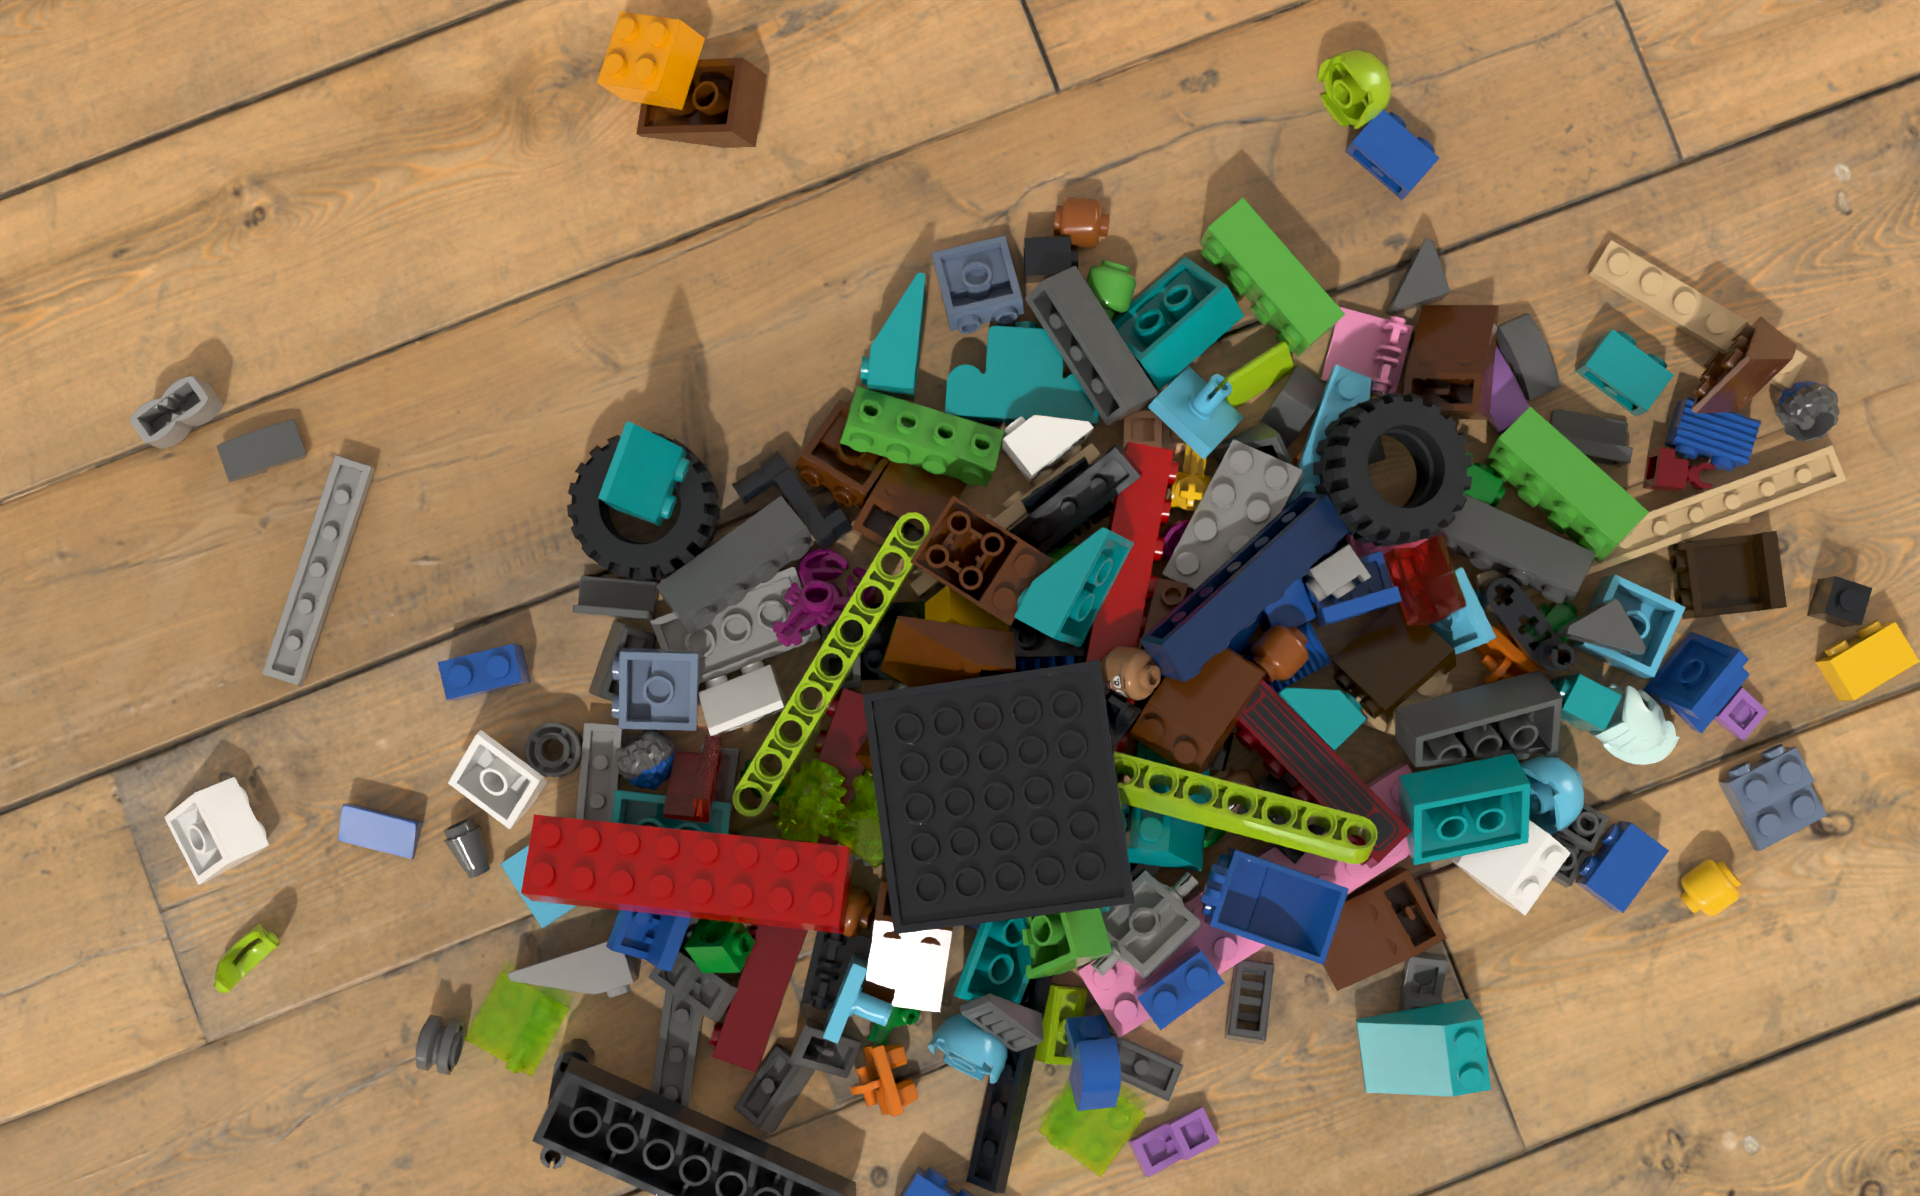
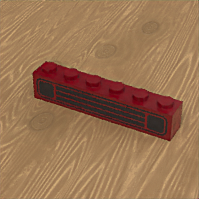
(1313, 768)

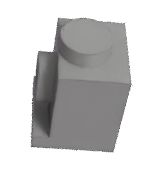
(1336, 574)

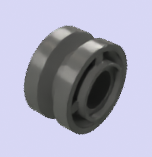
(537, 745)
(439, 1044)

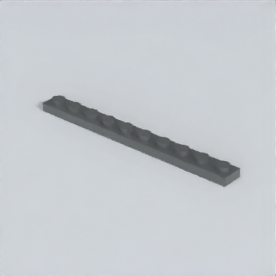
(681, 1021)

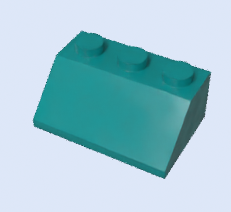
(1177, 320)
(1465, 808)
(1162, 838)
(996, 962)

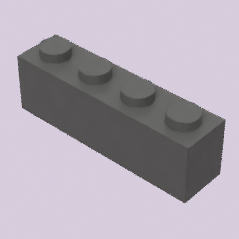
(1091, 346)
(1518, 550)
(735, 565)

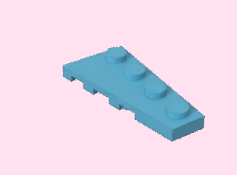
(1341, 392)

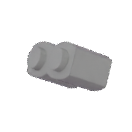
(182, 406)

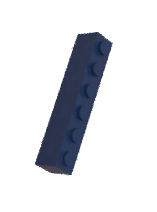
(1244, 586)

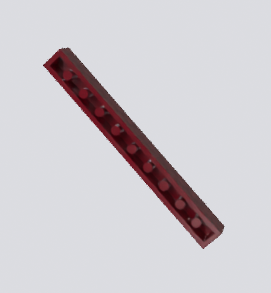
(777, 949)

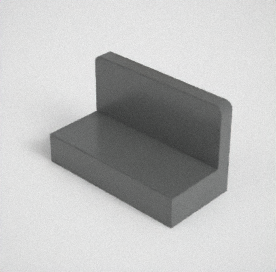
(1595, 436)
(617, 598)

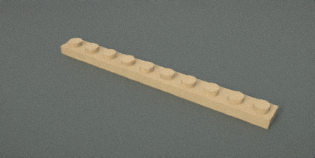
(1716, 508)

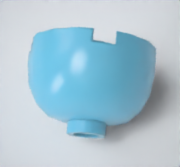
(1554, 793)
(969, 1048)

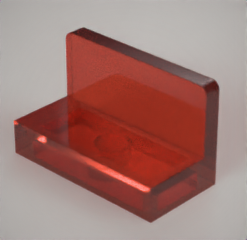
(1425, 582)
(694, 783)

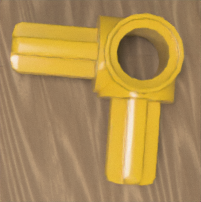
(1191, 482)

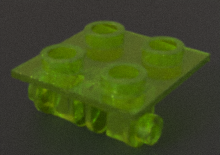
(859, 823)
(517, 1024)
(1091, 1135)

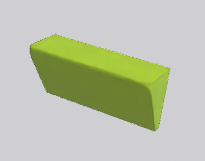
(1259, 374)
(1062, 1003)

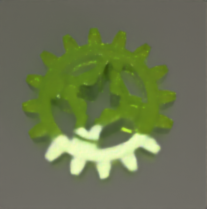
(809, 802)

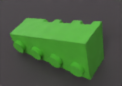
(1064, 941)

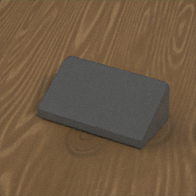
(619, 637)
(773, 1090)

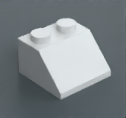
(1042, 442)
(743, 699)
(497, 780)
(216, 829)
(1519, 871)

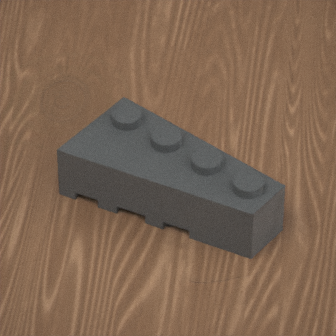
(1483, 722)

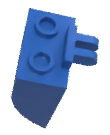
(1273, 904)

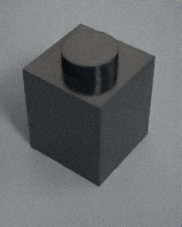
(1047, 257)
(1839, 601)

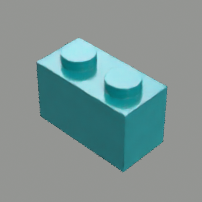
(1625, 372)
(1585, 702)

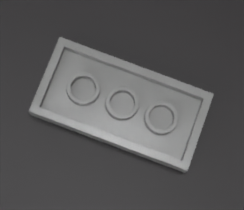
(1238, 503)
(738, 633)

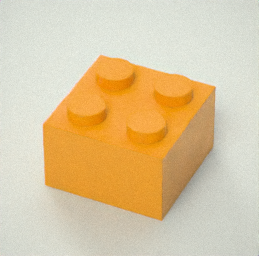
(651, 60)

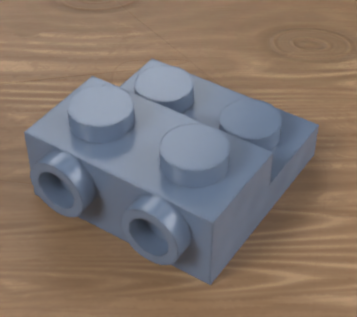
(978, 284)
(656, 689)
(1772, 796)

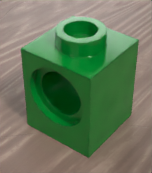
(719, 946)

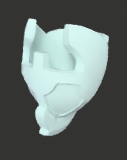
(1637, 729)

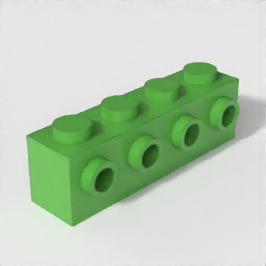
(922, 437)

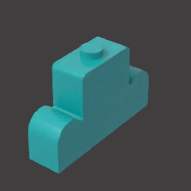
(1019, 381)

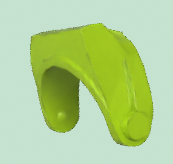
(230, 971)

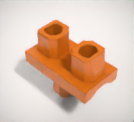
(1503, 657)
(890, 1095)

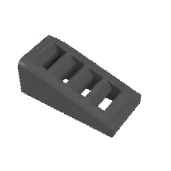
(1008, 1021)
(1242, 1034)

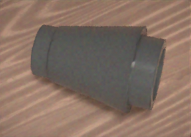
(468, 847)

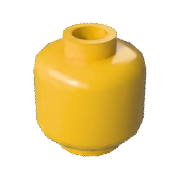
(1710, 887)

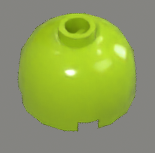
(1355, 87)

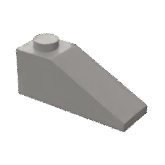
(583, 970)

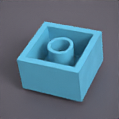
(1650, 614)

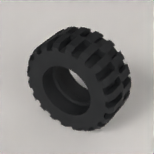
(1437, 458)
(635, 559)

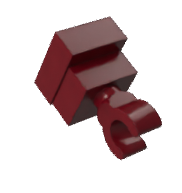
(1672, 474)

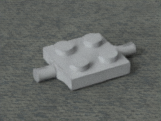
(1151, 927)

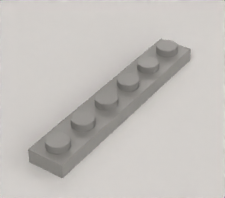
(318, 571)

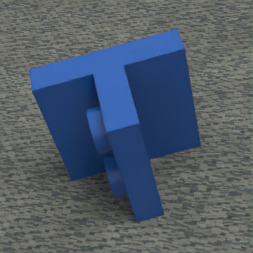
(1365, 598)
(1699, 679)
(649, 937)

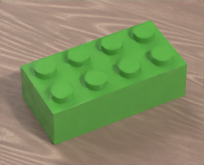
(1269, 278)
(1565, 485)

